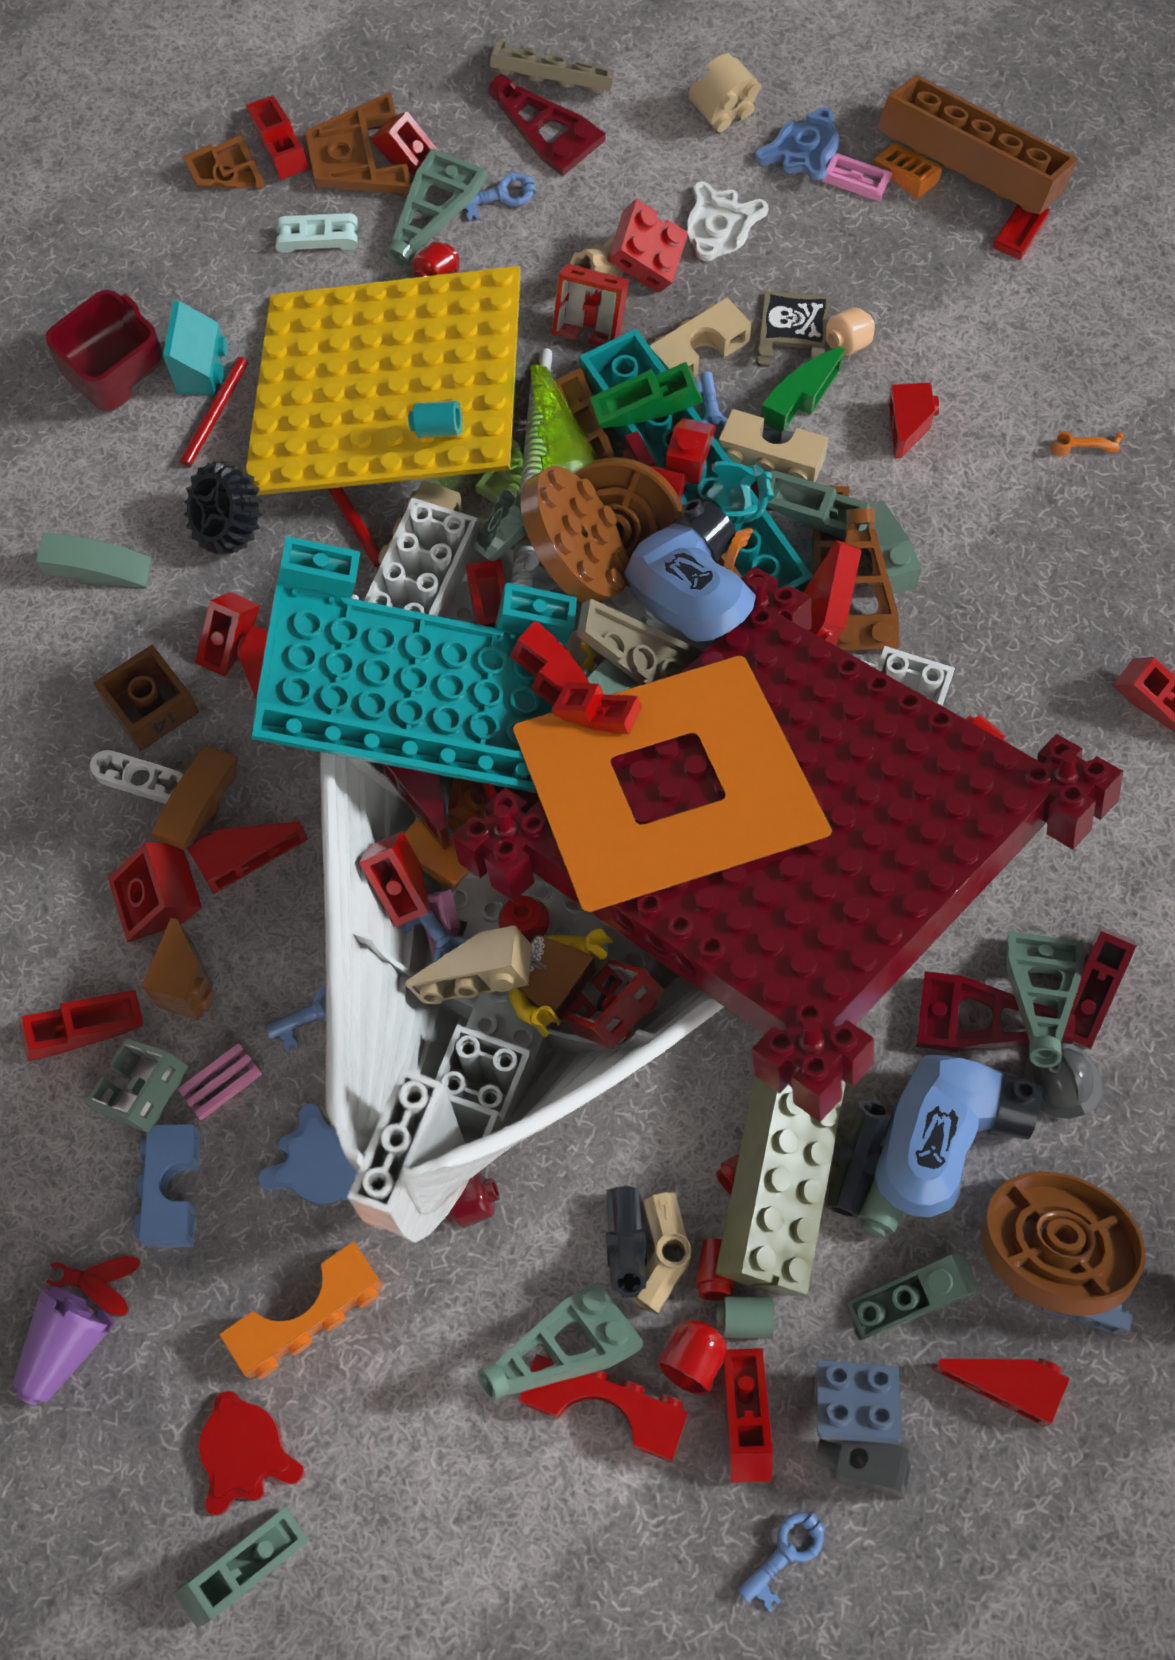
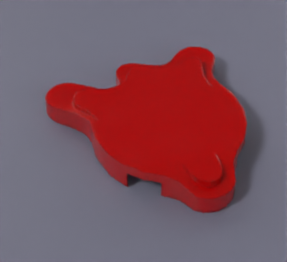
(240, 1451)

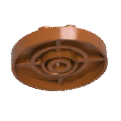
(636, 494)
(574, 535)
(1062, 1243)

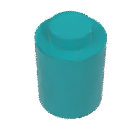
(436, 419)

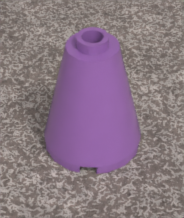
(57, 1343)

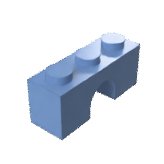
(166, 1153)

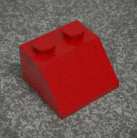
(153, 889)

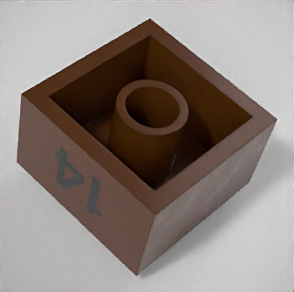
(146, 697)

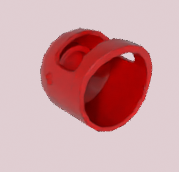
(697, 1352)

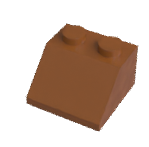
(177, 975)

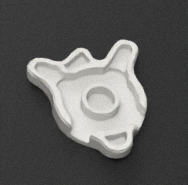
(719, 222)

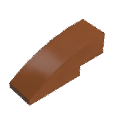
(196, 797)

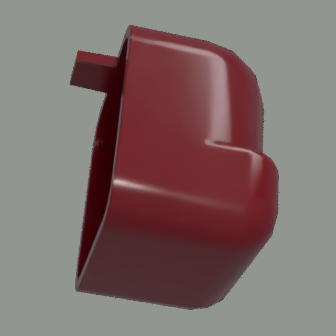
(105, 348)

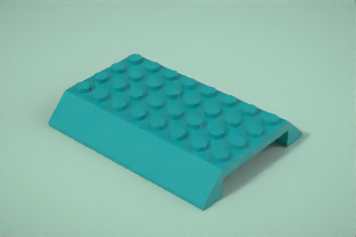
(398, 680)

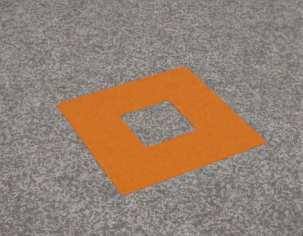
(615, 858)

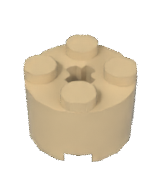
(725, 92)

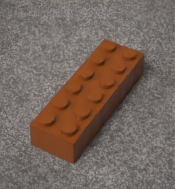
(977, 144)

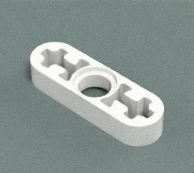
(113, 778)

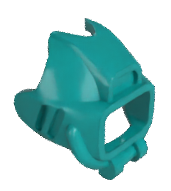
(733, 494)

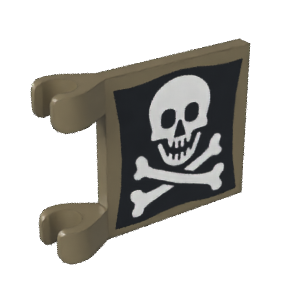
(793, 322)

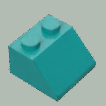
(194, 351)

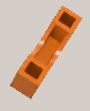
(261, 1342)

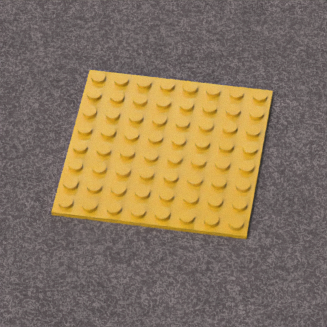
(357, 359)

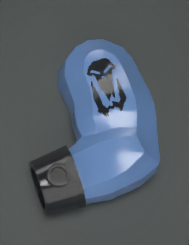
(679, 577)
(937, 1124)

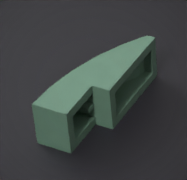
(813, 504)
(92, 561)

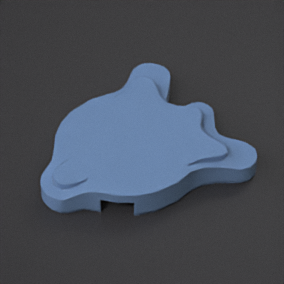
(804, 145)
(314, 1162)

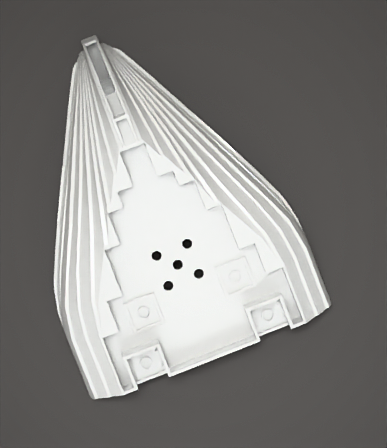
(455, 1084)

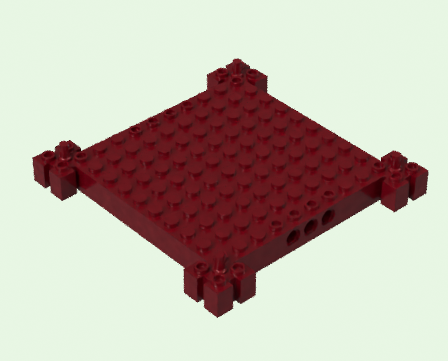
(824, 929)

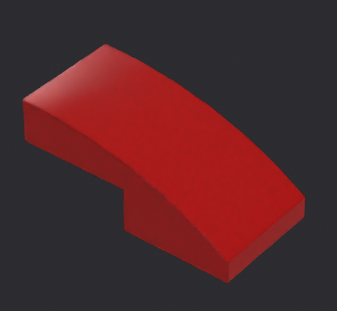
(590, 707)

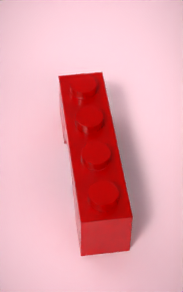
(653, 1422)

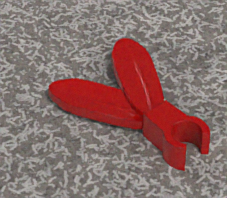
(94, 1281)

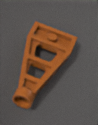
(882, 627)

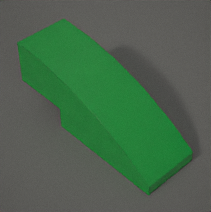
(801, 389)
(647, 397)

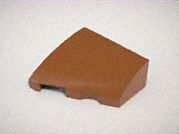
(224, 166)

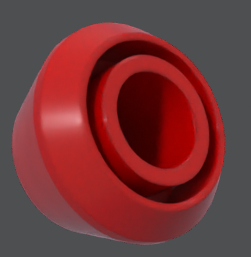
(527, 915)

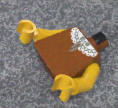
(557, 975)

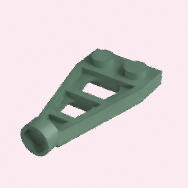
(446, 173)
(1051, 957)
(599, 1321)

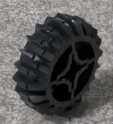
(222, 507)

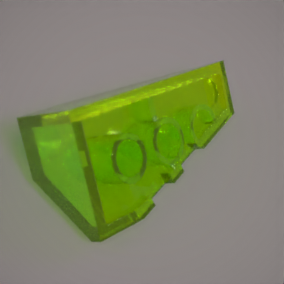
(559, 428)

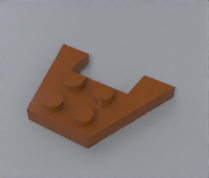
(343, 151)

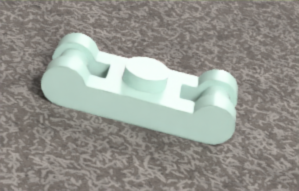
(316, 232)

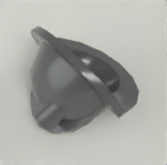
(1070, 1086)

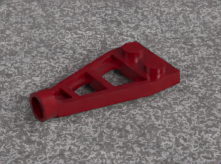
(569, 147)
(940, 1009)

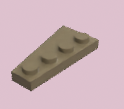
(551, 67)
(633, 645)

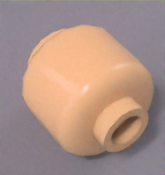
(850, 329)

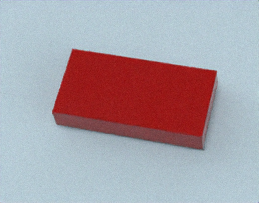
(1019, 232)

